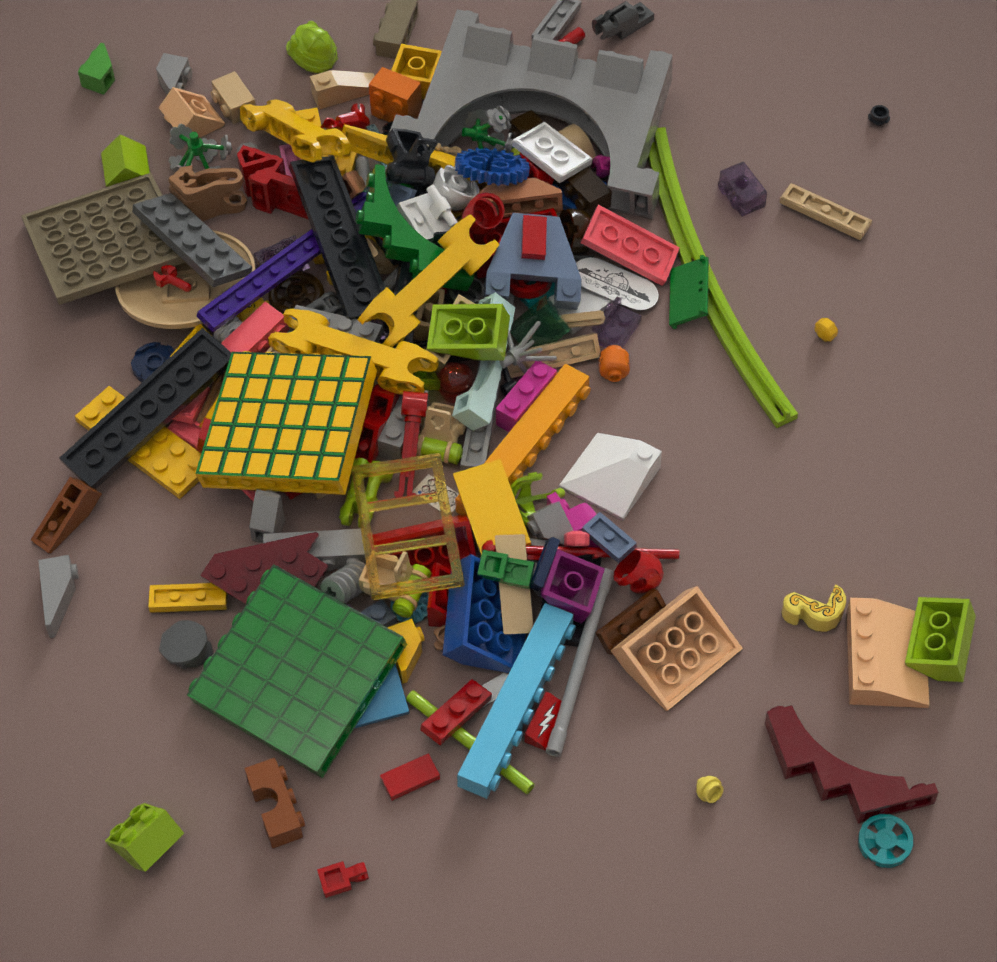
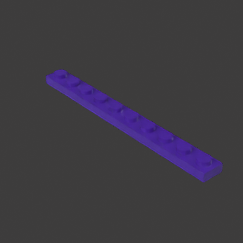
(264, 278)

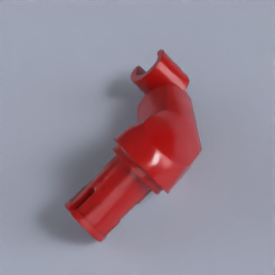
(355, 118)

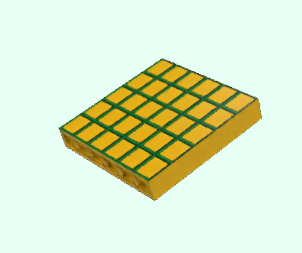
(287, 422)

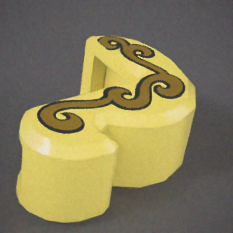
(814, 613)

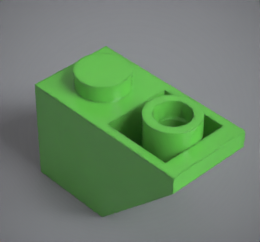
(97, 71)

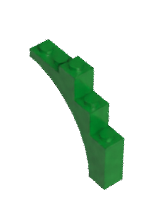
(402, 242)

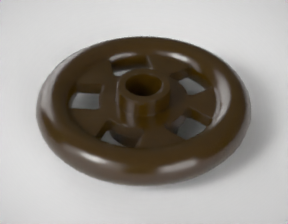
(296, 292)

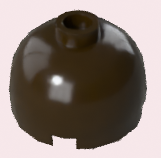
(575, 224)

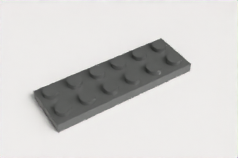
(192, 239)

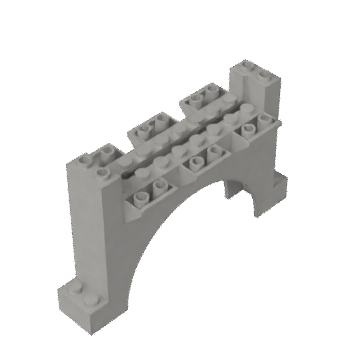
(608, 99)

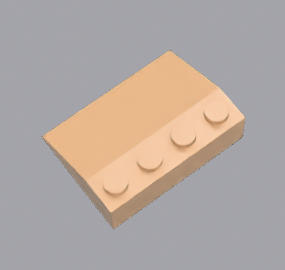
(677, 648)
(877, 655)

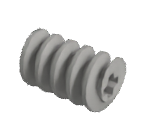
(344, 582)

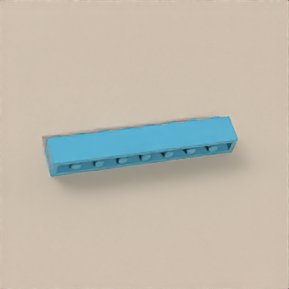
(515, 701)

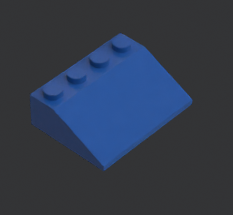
(475, 623)

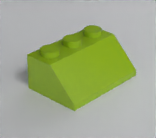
(941, 638)

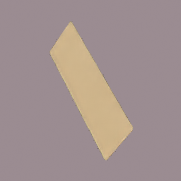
(514, 600)

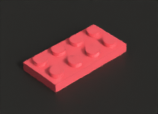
(630, 245)

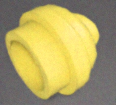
(709, 789)

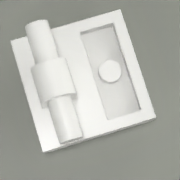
(428, 213)

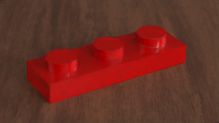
(456, 712)

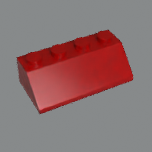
(429, 556)

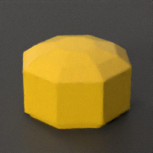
(826, 329)

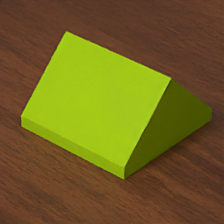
(124, 160)

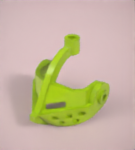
(525, 498)

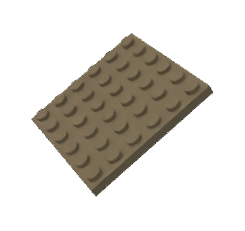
(98, 240)

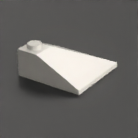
(613, 473)

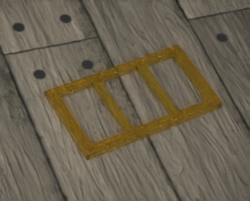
(370, 550)

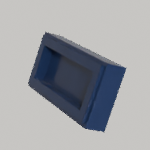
(544, 563)

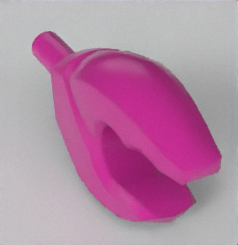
(602, 165)

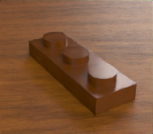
(630, 619)

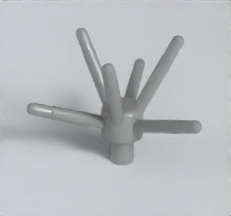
(518, 354)

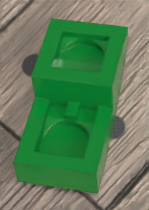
(506, 570)

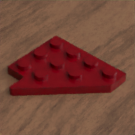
(241, 569)

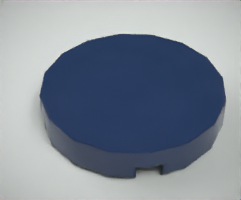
(150, 358)

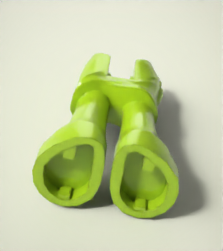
(350, 506)

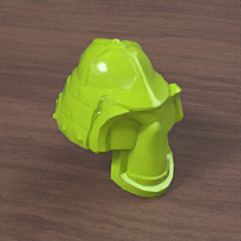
(312, 48)

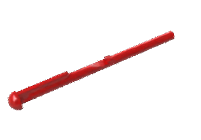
(534, 552)

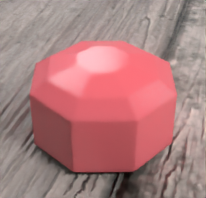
(576, 539)

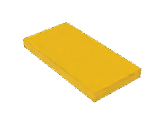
(489, 502)

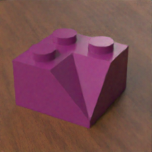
(572, 585)

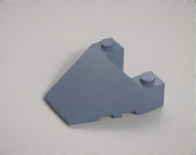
(557, 267)

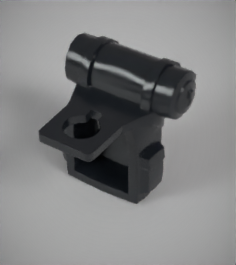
(410, 158)

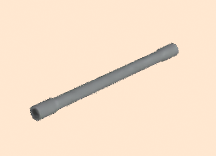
(559, 732)

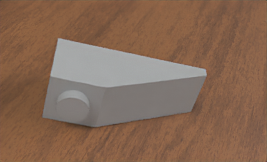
(57, 588)

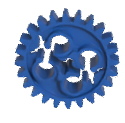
(492, 166)

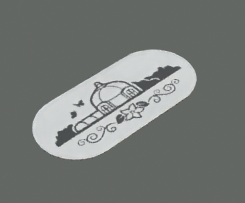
(614, 281)

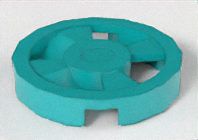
(885, 840)

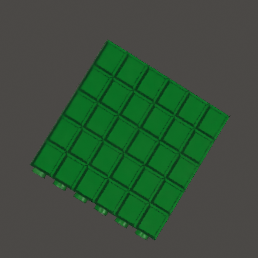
(297, 670)

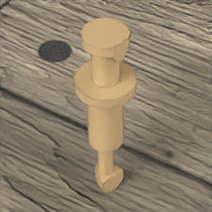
(452, 151)

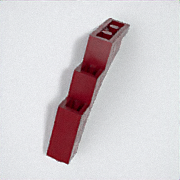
(866, 791)

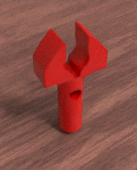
(169, 277)

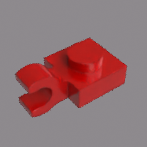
(337, 878)

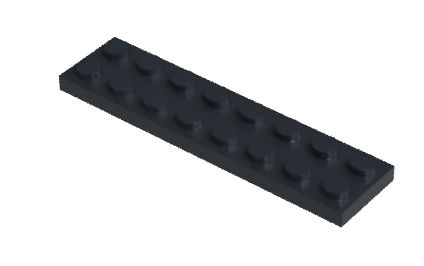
(337, 234)
(147, 409)

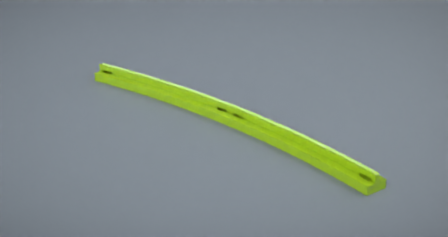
(719, 311)

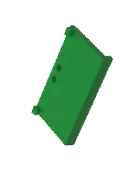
(689, 292)

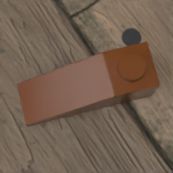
(66, 514)

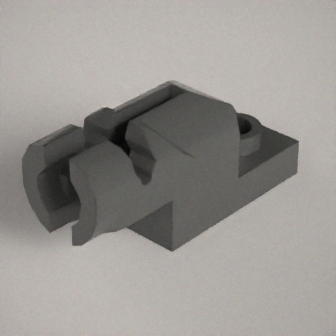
(622, 20)

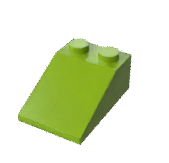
(469, 330)

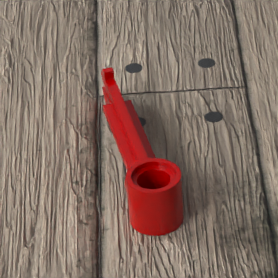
(414, 409)

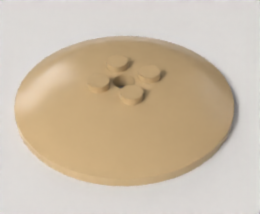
(169, 305)

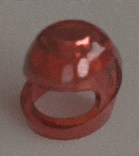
(455, 380)

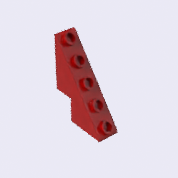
(377, 414)

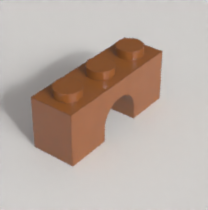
(282, 822)

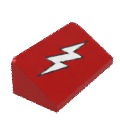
(543, 721)

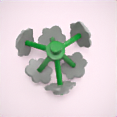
(482, 121)
(201, 148)

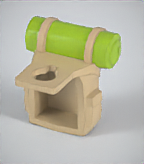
(441, 434)
(393, 571)

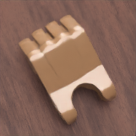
(209, 191)

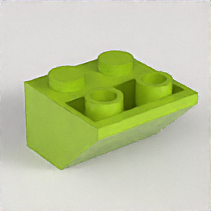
(144, 836)

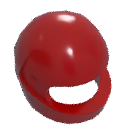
(484, 213)
(643, 572)

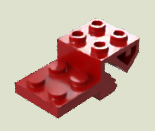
(268, 183)

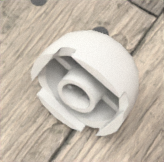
(455, 188)

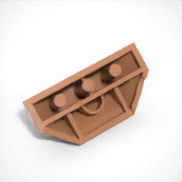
(526, 197)

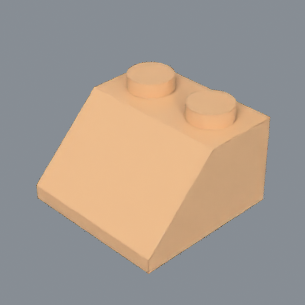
(191, 110)

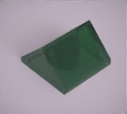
(551, 326)

